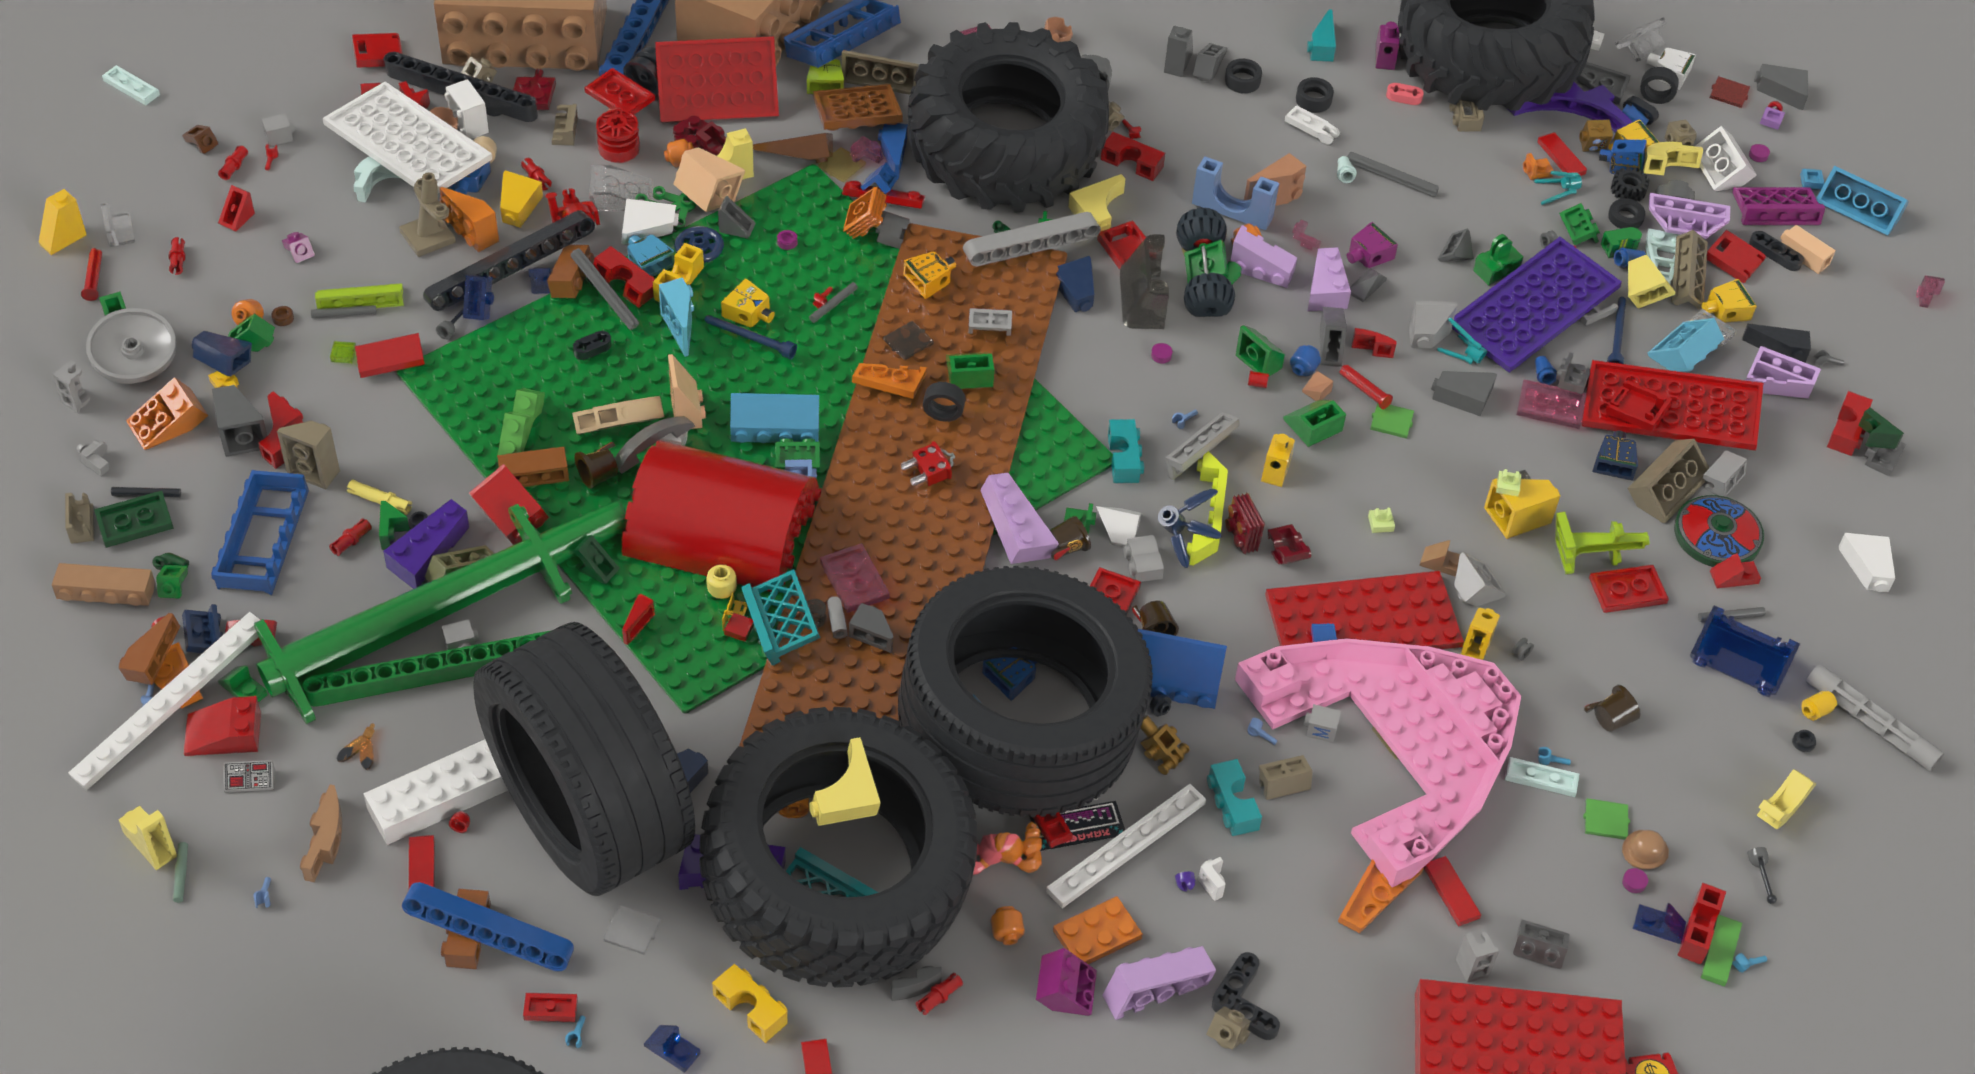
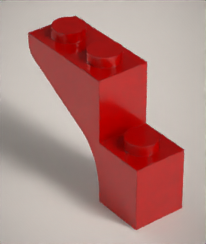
(282, 416)

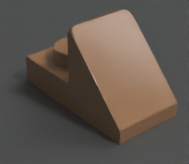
(1440, 559)

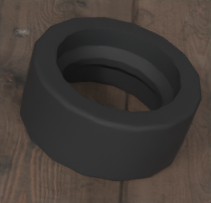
(1246, 66)
(1317, 85)
(1655, 96)
(947, 391)

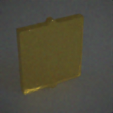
(841, 165)

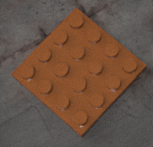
(857, 107)

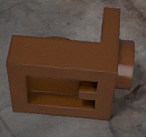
(202, 137)

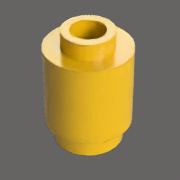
(1819, 705)

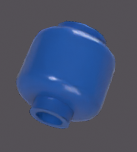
(1305, 360)

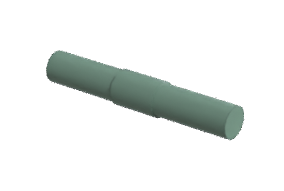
(180, 872)

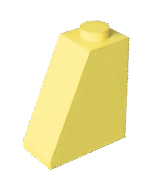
(1646, 282)

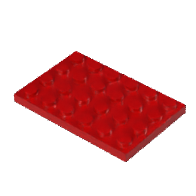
(717, 78)

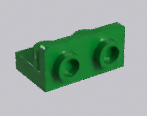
(1579, 224)
(790, 450)

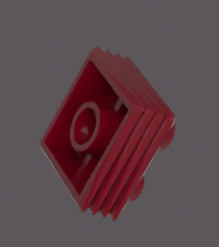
(1245, 523)

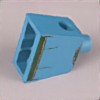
(650, 254)

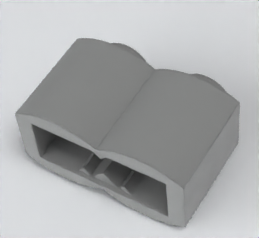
(1144, 558)

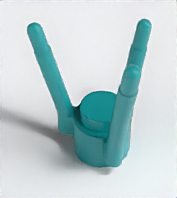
(1570, 182)
(1474, 351)

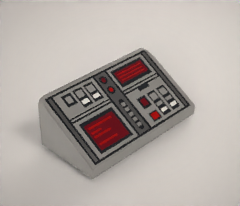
(248, 776)

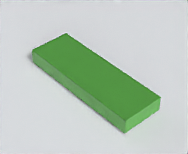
(1721, 950)

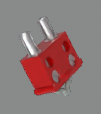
(931, 464)

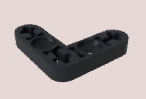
(1236, 1002)

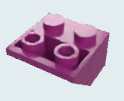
(1066, 983)

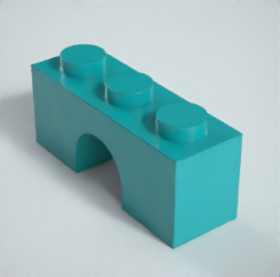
(1125, 437)
(1238, 814)

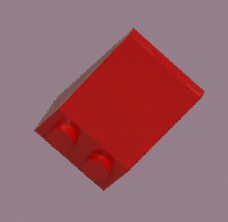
(224, 728)

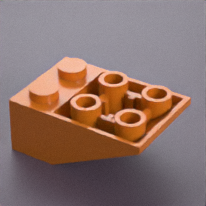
(471, 218)
(167, 415)

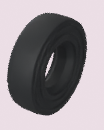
(1630, 206)

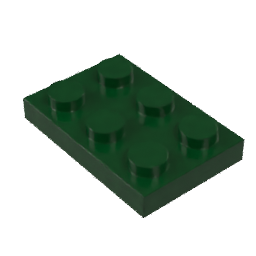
(133, 519)

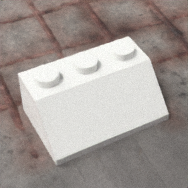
(1724, 161)

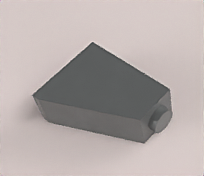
(1178, 51)
(1783, 84)
(1332, 335)
(1464, 390)

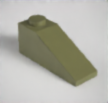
(452, 561)

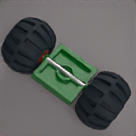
(1203, 237)

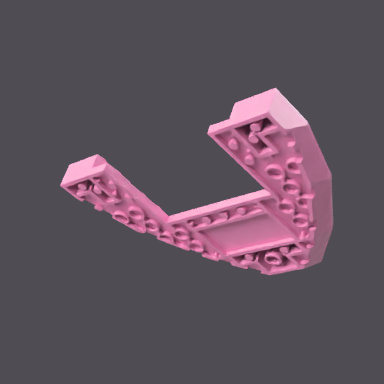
(1433, 707)

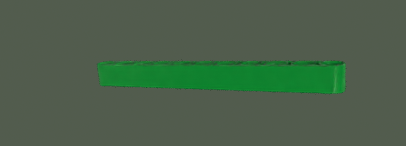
(407, 672)

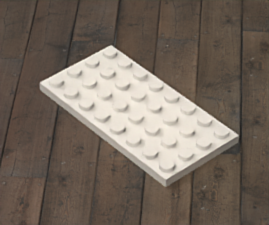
(406, 137)

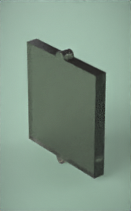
(908, 340)

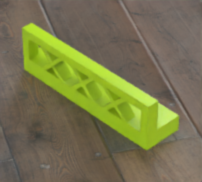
(379, 295)

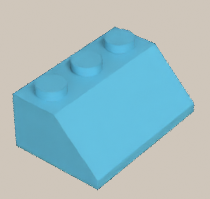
(1687, 345)

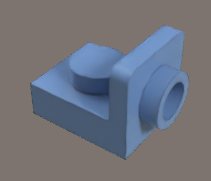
(801, 466)

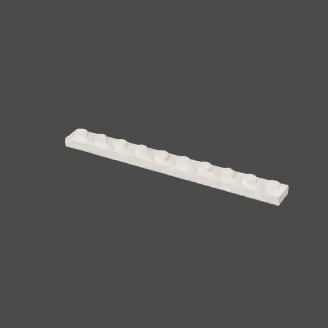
(165, 703)

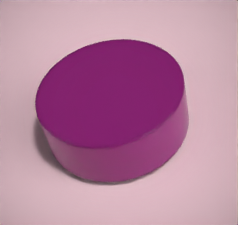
(1759, 153)
(787, 239)
(1161, 353)
(1635, 880)

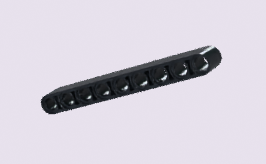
(437, 78)
(516, 251)

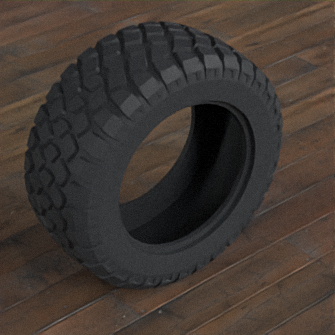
(822, 933)

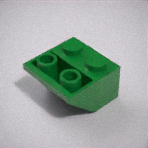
(971, 370)
(1316, 421)

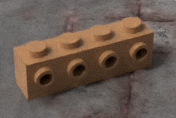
(103, 584)

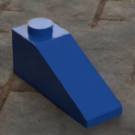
(893, 144)

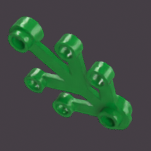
(678, 200)

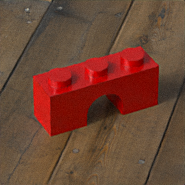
(1121, 148)
(615, 265)
(1847, 431)
(1701, 923)

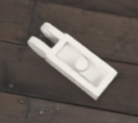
(1312, 125)

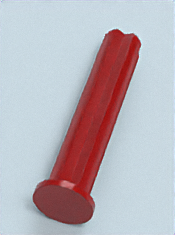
(93, 269)
(1366, 386)

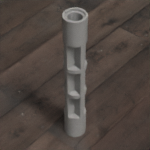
(1876, 718)

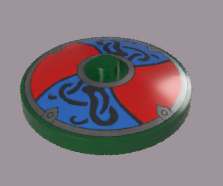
(1717, 528)

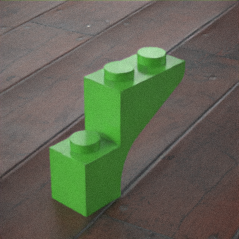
(519, 422)

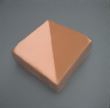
(1318, 386)

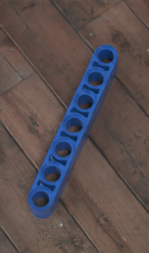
(488, 926)

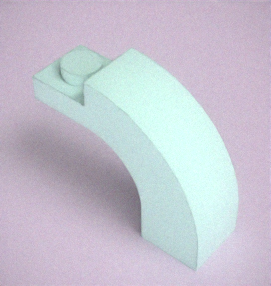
(367, 175)

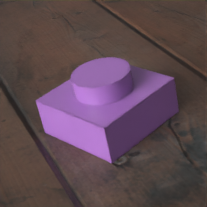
(1772, 118)

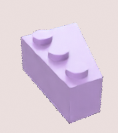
(1262, 260)
(1329, 281)
(1782, 374)

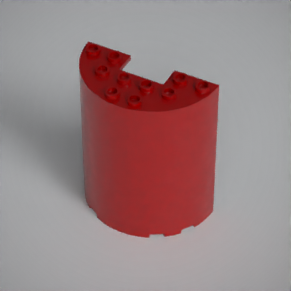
(716, 510)

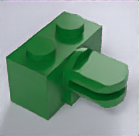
(1498, 261)

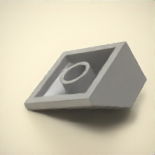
(1430, 323)
(1476, 582)

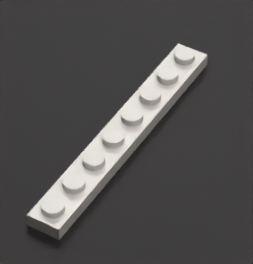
(1125, 846)

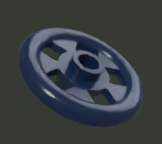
(701, 241)

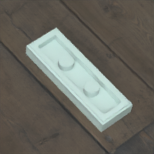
(131, 85)
(1542, 777)

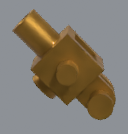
(1162, 744)

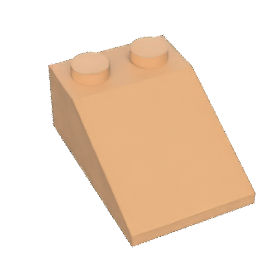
(684, 394)

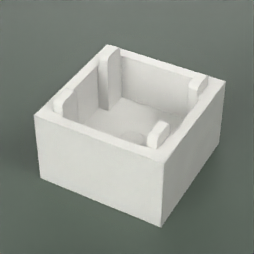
(468, 107)

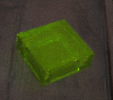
(342, 352)

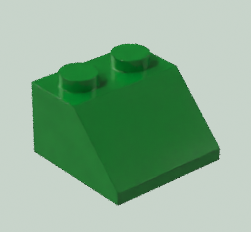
(1258, 352)

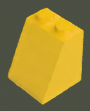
(1524, 513)

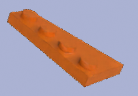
(1370, 898)

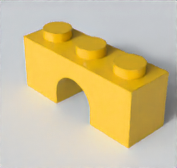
(687, 265)
(738, 987)

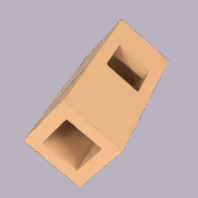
(1815, 252)

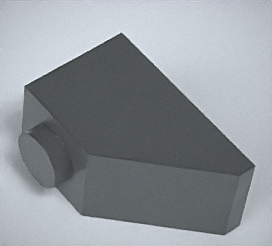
(871, 628)

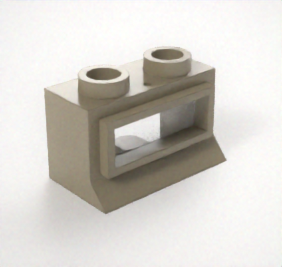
(1467, 116)

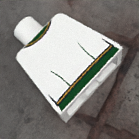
(1676, 60)

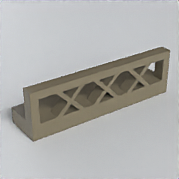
(1687, 267)

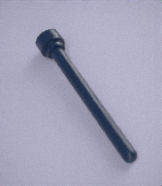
(786, 349)
(1616, 356)

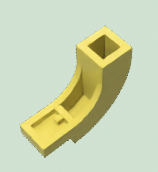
(1671, 154)
(1786, 800)

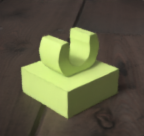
(1508, 483)
(1381, 520)

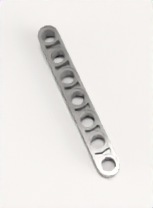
(1031, 239)

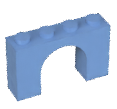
(1210, 194)

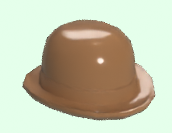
(1645, 849)

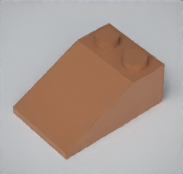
(1288, 173)

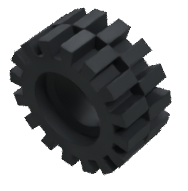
(1633, 177)

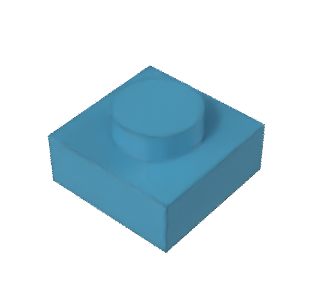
(1812, 178)

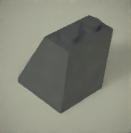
(238, 421)

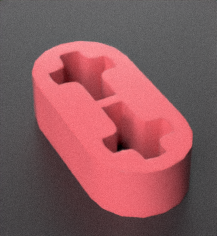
(1404, 93)

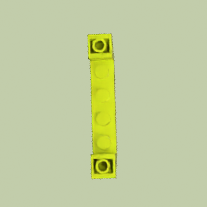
(1214, 472)

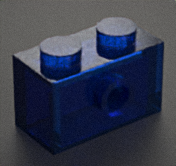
(478, 297)

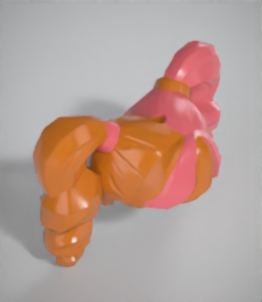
(1009, 848)

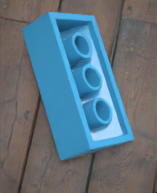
(1862, 200)
(774, 417)

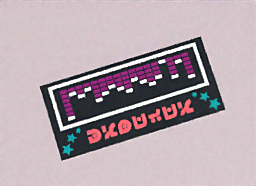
(1089, 824)

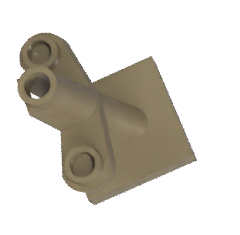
(430, 230)

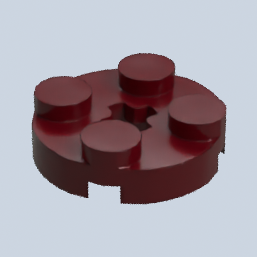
(687, 127)

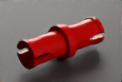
(233, 162)
(536, 172)
(177, 255)
(350, 537)
(939, 993)

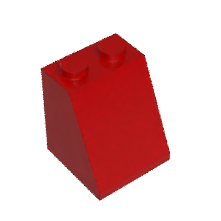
(498, 494)

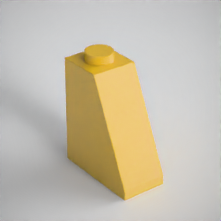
(518, 198)
(60, 222)

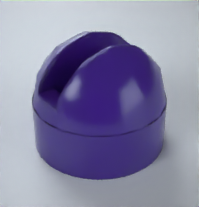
(1185, 880)

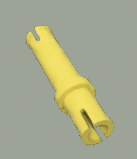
(376, 495)

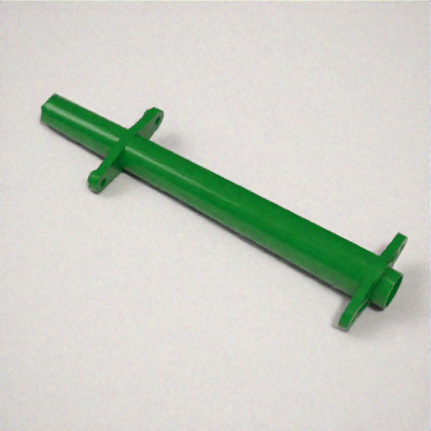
(413, 610)

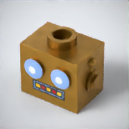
(1595, 135)

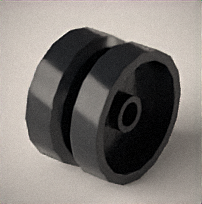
(643, 69)

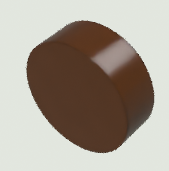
(282, 316)

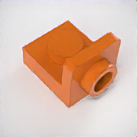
(1537, 168)

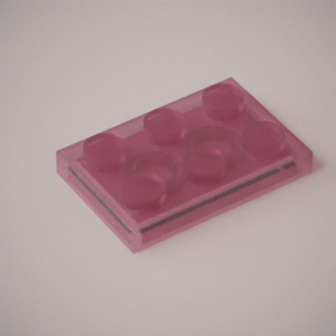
(1551, 404)
(854, 577)

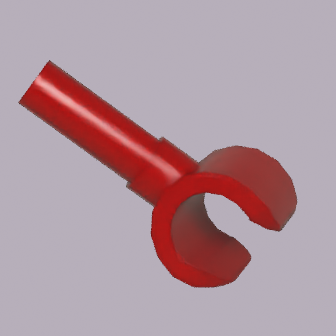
(1134, 132)
(270, 154)
(821, 298)

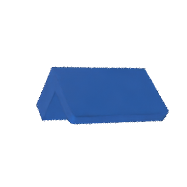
(883, 177)

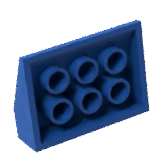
(1185, 668)

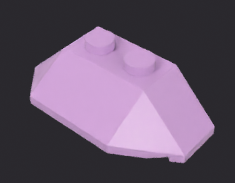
(1683, 215)

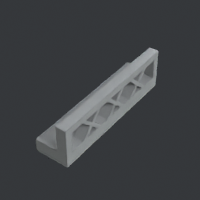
(1200, 443)

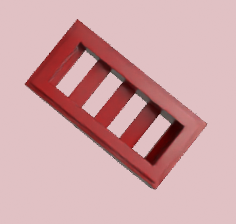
(639, 616)

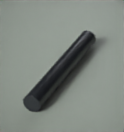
(134, 491)

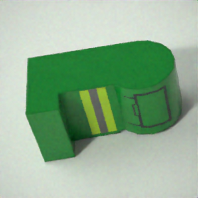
(1620, 238)

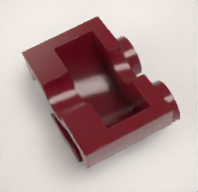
(711, 138)
(1288, 545)

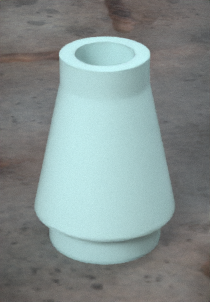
(1346, 172)

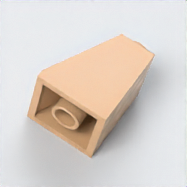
(708, 178)

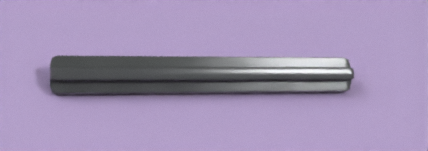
(1393, 174)
(604, 289)

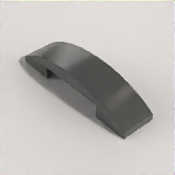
(648, 436)

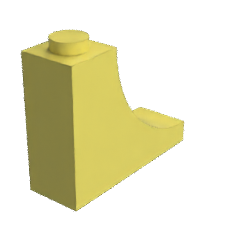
(739, 151)
(1097, 198)
(852, 795)
(149, 836)

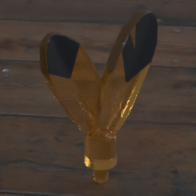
(364, 745)

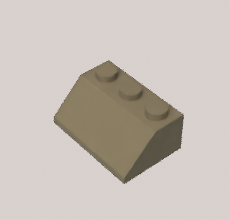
(310, 451)

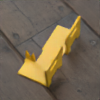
(738, 604)

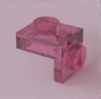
(866, 148)
(1306, 240)
(1929, 287)

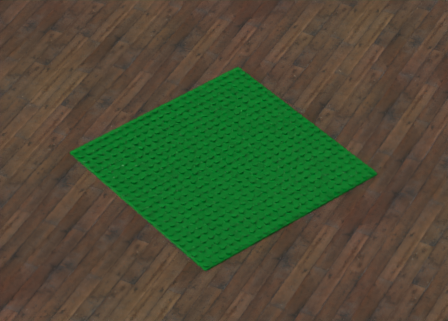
(477, 376)

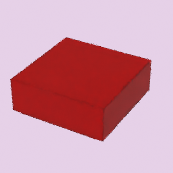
(739, 627)

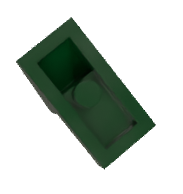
(1881, 431)
(596, 560)

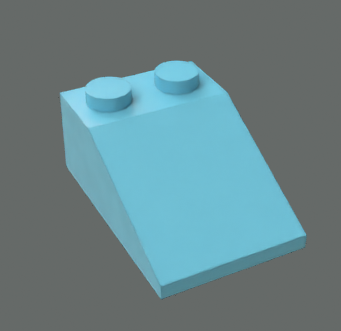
(677, 310)

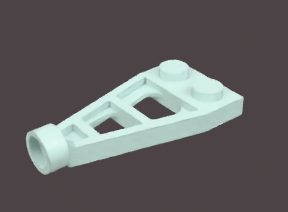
(1665, 242)

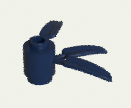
(1175, 522)

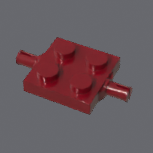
(539, 87)

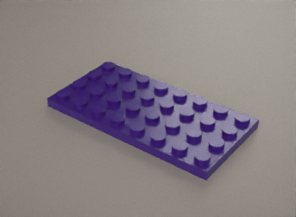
(1536, 303)

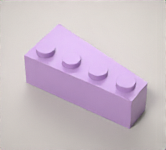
(1157, 979)

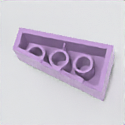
(1016, 521)

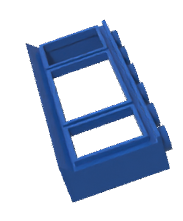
(878, 19)
(240, 521)

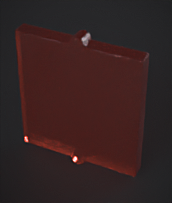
(1729, 92)

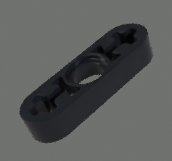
(1792, 260)

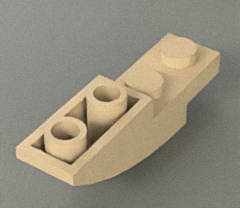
(618, 414)

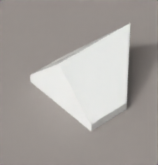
(1120, 524)

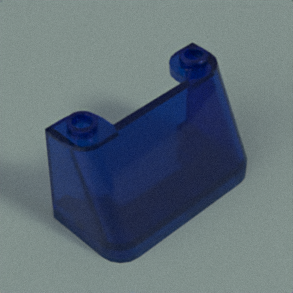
(1743, 652)

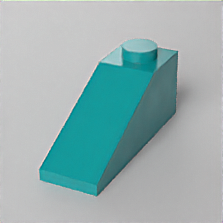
(1322, 42)

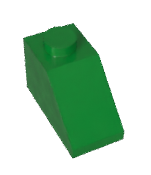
(255, 331)

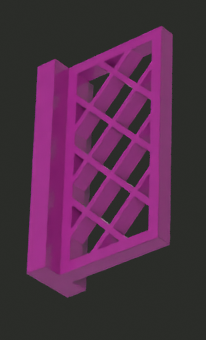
(1774, 213)

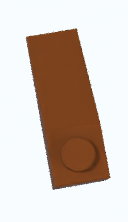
(148, 653)

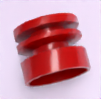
(618, 136)

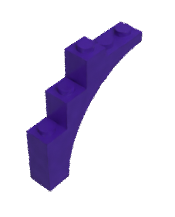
(1593, 104)

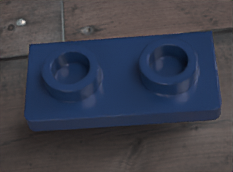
(201, 629)

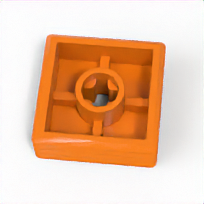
(865, 213)

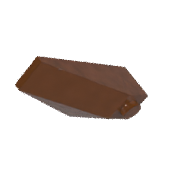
(810, 147)

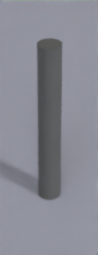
(833, 302)
(343, 311)
(1738, 613)

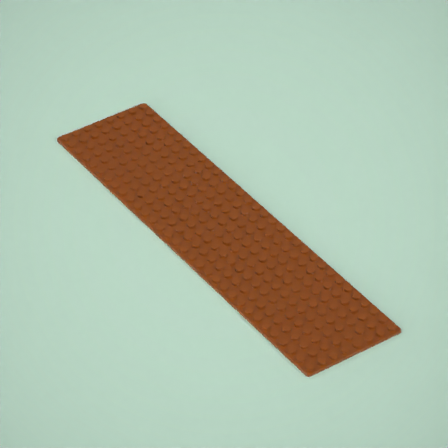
(917, 532)

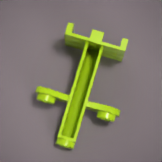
(1574, 543)

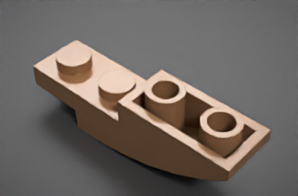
(327, 835)

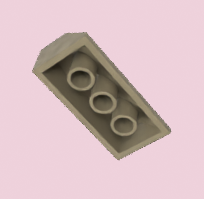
(875, 70)
(1670, 480)

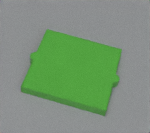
(1392, 420)
(1606, 819)

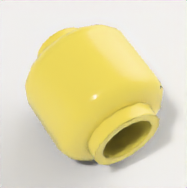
(721, 581)

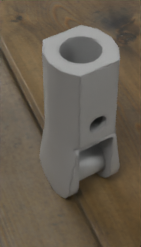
(837, 618)

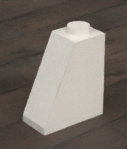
(647, 219)
(1870, 560)

